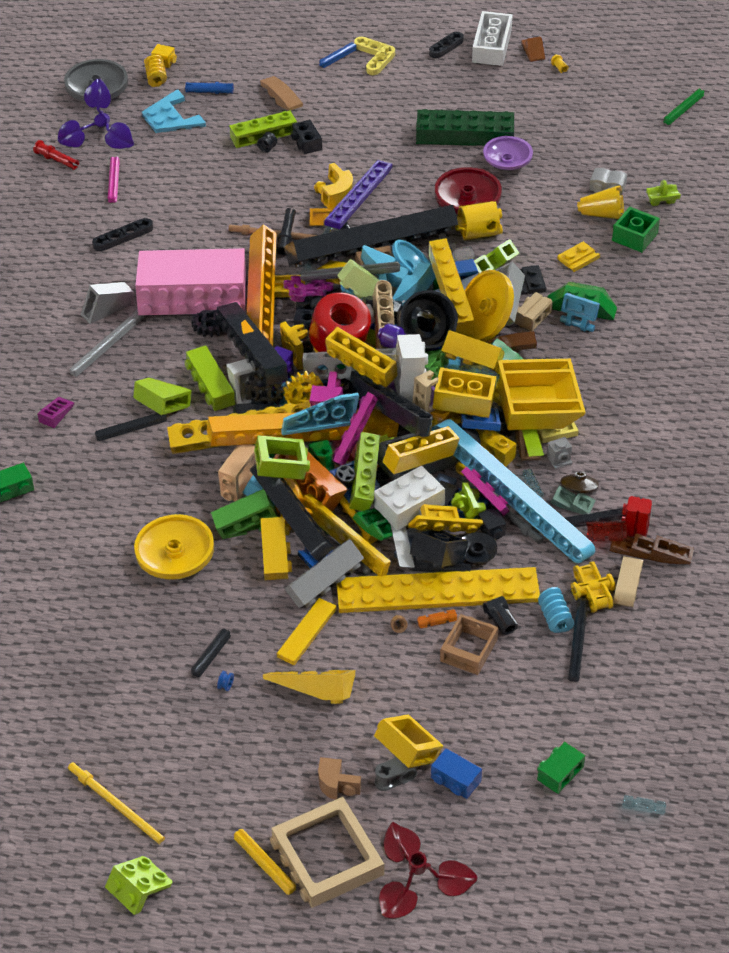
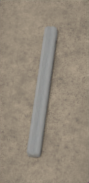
(105, 344)

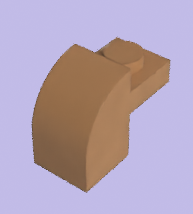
(334, 782)

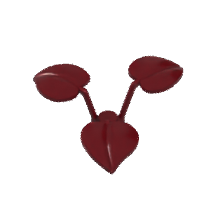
(403, 843)

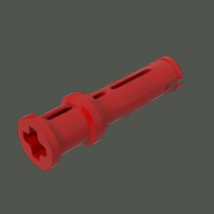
(50, 152)

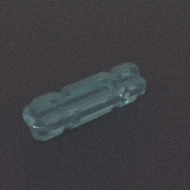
(532, 482)
(644, 804)

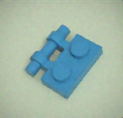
(581, 308)

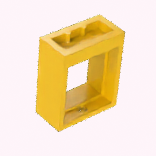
(408, 740)

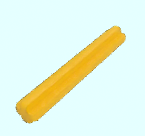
(265, 861)

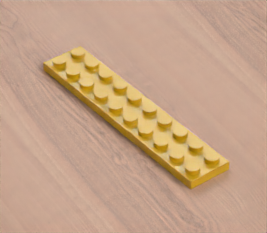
(437, 589)

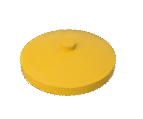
(491, 303)
(174, 546)

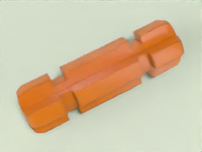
(437, 618)

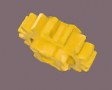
(300, 387)

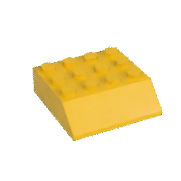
(539, 393)

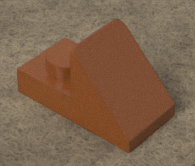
(534, 48)

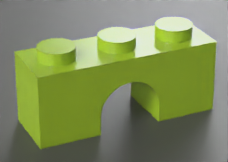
(497, 258)

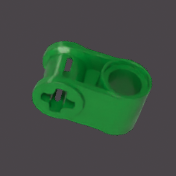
(322, 452)

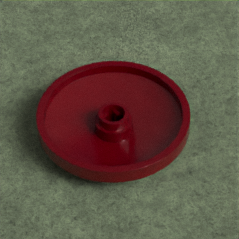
(467, 187)

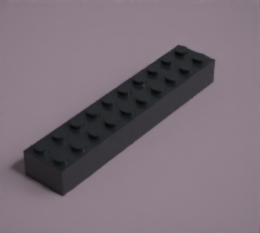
(374, 235)

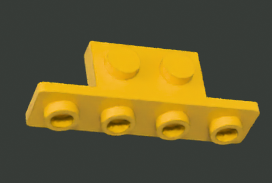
(443, 518)

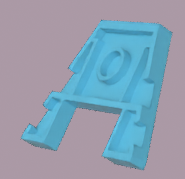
(165, 118)

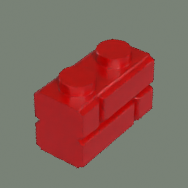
(637, 515)

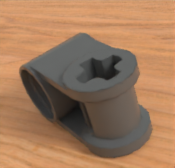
(395, 772)

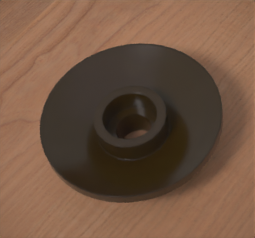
(579, 483)

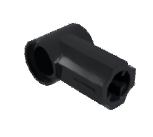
(499, 612)

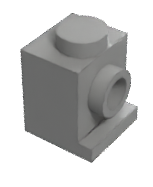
(559, 452)

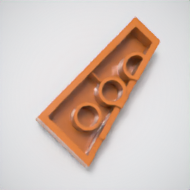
(319, 483)

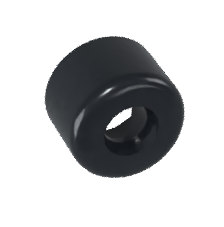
(435, 303)

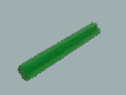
(684, 106)

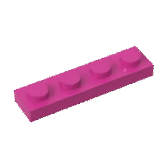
(357, 425)

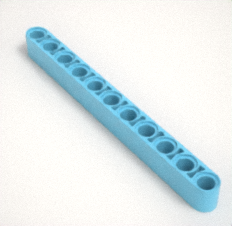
(520, 496)

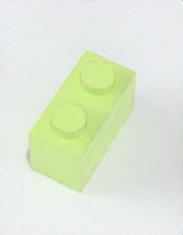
(357, 279)

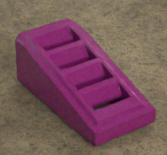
(52, 420)

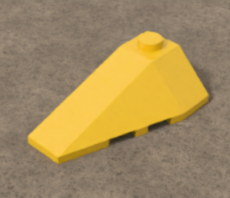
(329, 685)

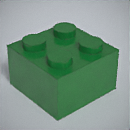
(635, 229)

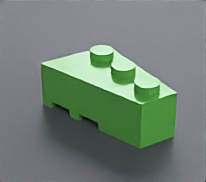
(244, 515)

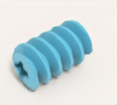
(555, 610)

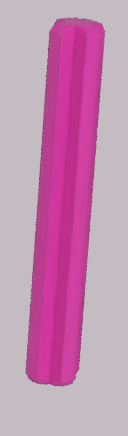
(113, 179)

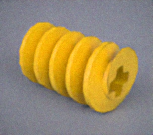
(155, 70)

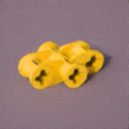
(593, 586)

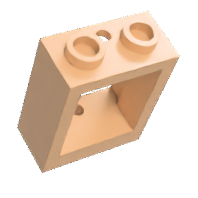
(236, 472)

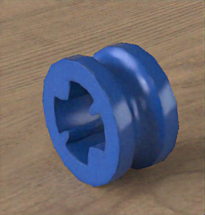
(225, 680)

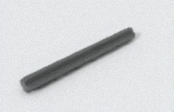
(331, 273)

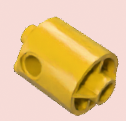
(479, 220)

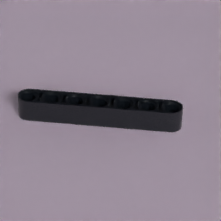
(393, 405)
(295, 515)

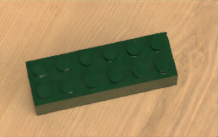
(462, 127)

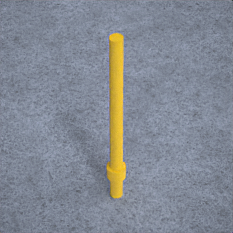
(87, 779)

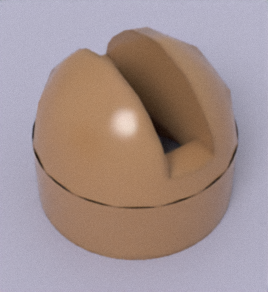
(403, 622)

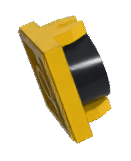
(296, 340)

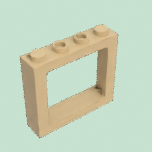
(338, 884)

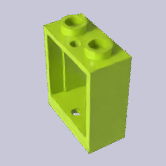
(280, 467)

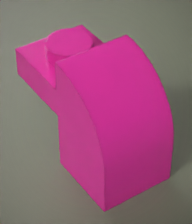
(323, 393)

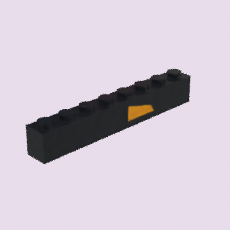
(252, 343)

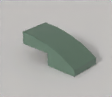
(567, 500)

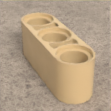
(628, 581)

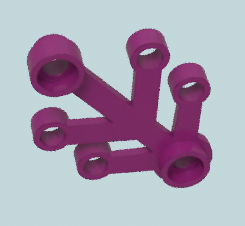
(314, 288)

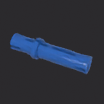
(209, 87)

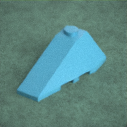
(324, 415)

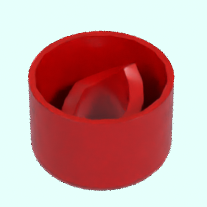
(338, 310)

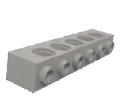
(313, 360)

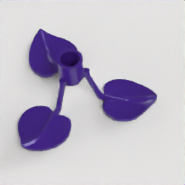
(97, 96)

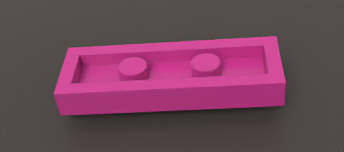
(487, 490)

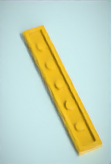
(342, 532)

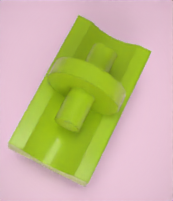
(663, 193)
(467, 502)

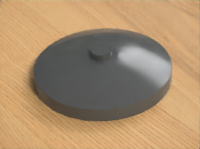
(86, 72)

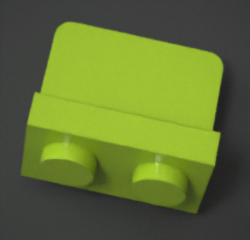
(136, 880)

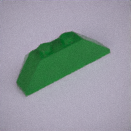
(607, 307)

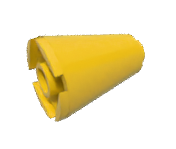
(603, 204)

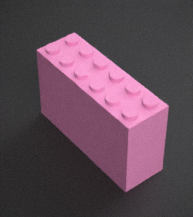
(189, 280)

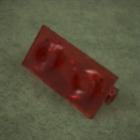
(615, 530)

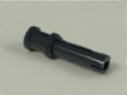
(285, 237)

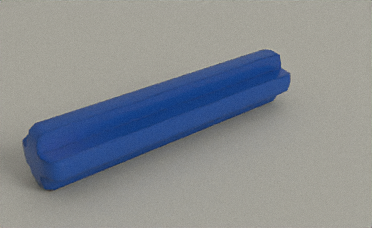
(337, 55)

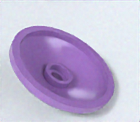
(508, 152)

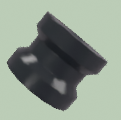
(267, 142)
(345, 475)

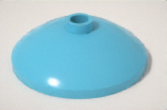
(408, 255)

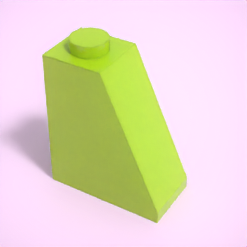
(161, 396)

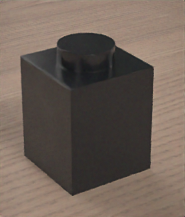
(492, 523)

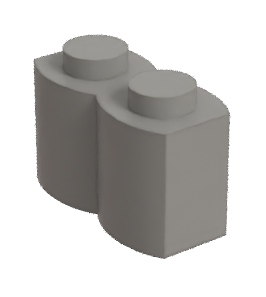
(605, 179)

